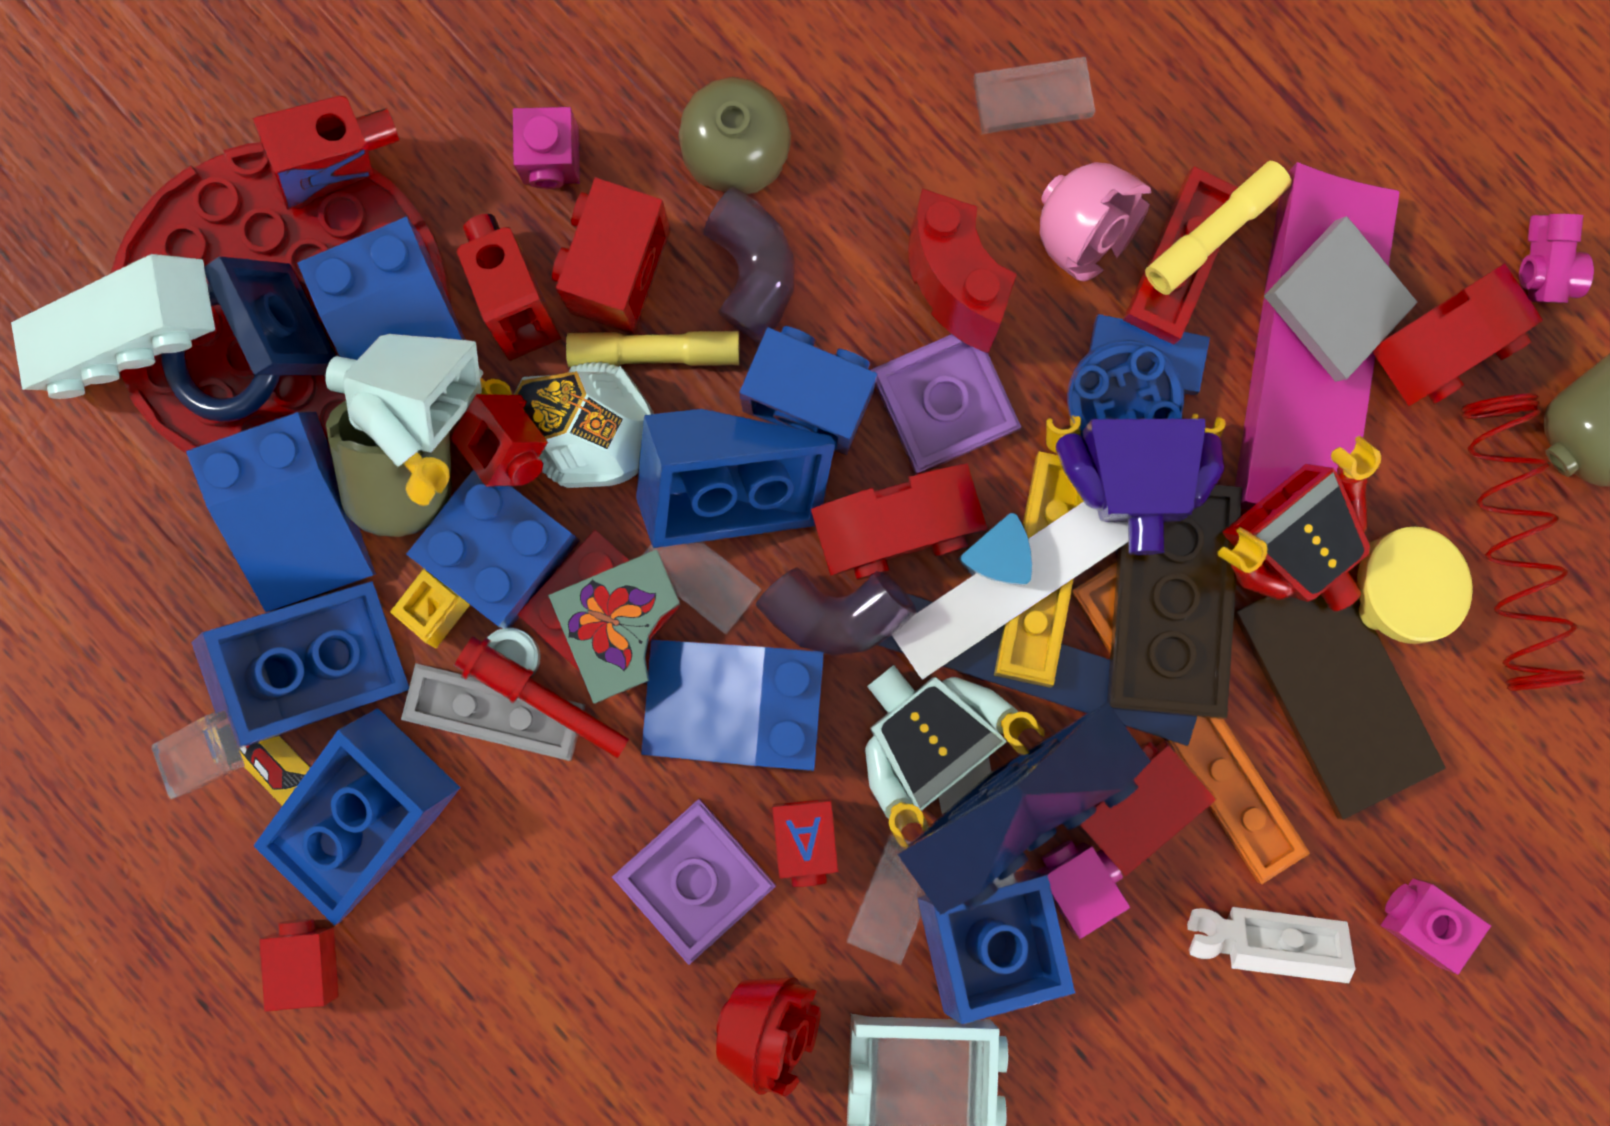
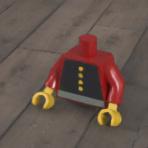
(1307, 532)

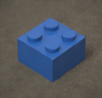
(807, 386)
(493, 548)
(999, 952)

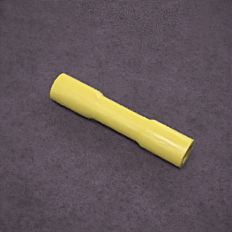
(1193, 249)
(691, 348)

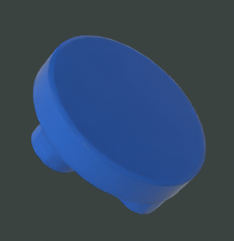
(1125, 383)

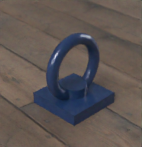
(271, 326)

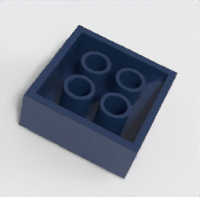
(1021, 806)

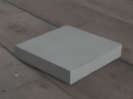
(1340, 299)

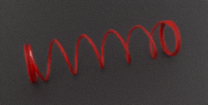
(1497, 407)

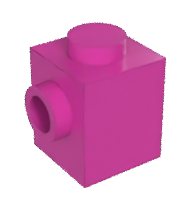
(546, 146)
(1083, 886)
(1434, 924)

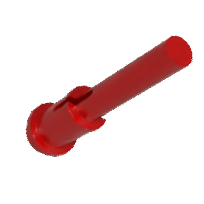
(515, 682)

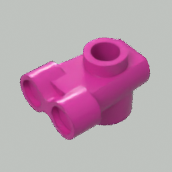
(1554, 267)

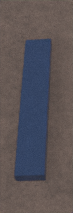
(1078, 683)

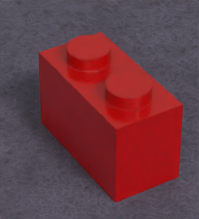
(1162, 806)

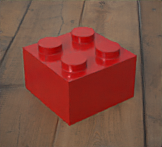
(612, 255)

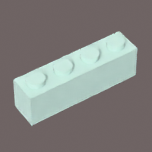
(113, 325)

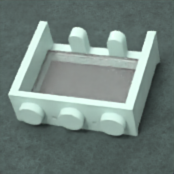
(925, 1072)

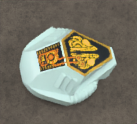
(589, 423)

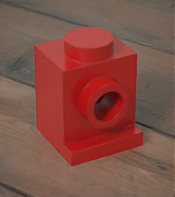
(506, 451)

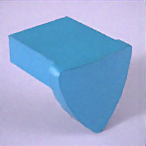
(1001, 553)

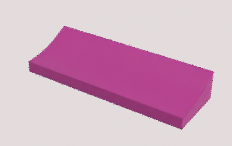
(1293, 403)

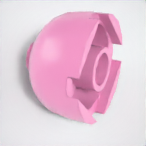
(1089, 214)

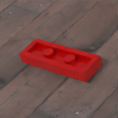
(1169, 314)

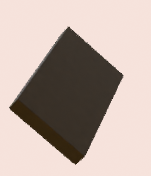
(1177, 617)
(1340, 700)

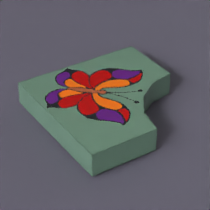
(611, 622)

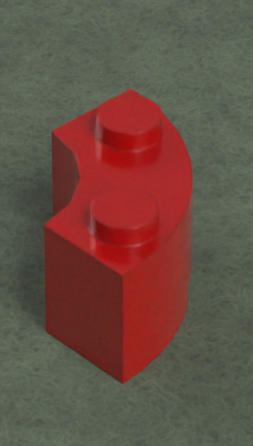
(956, 272)
(1457, 336)
(881, 525)

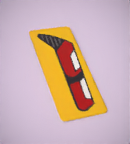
(274, 766)

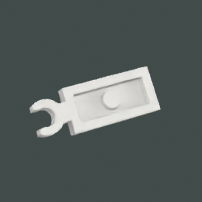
(1275, 943)

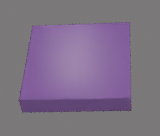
(944, 402)
(694, 881)

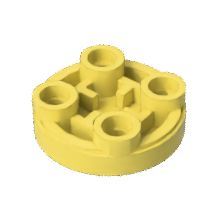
(1414, 586)

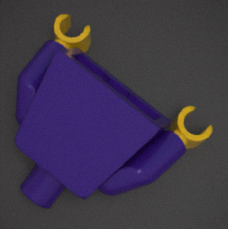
(1141, 470)

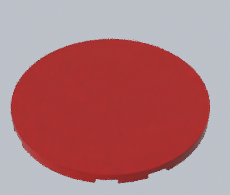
(238, 212)

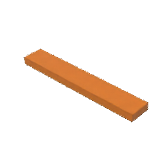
(1243, 800)

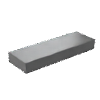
(474, 710)

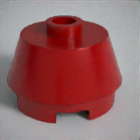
(766, 1032)

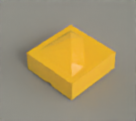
(429, 608)

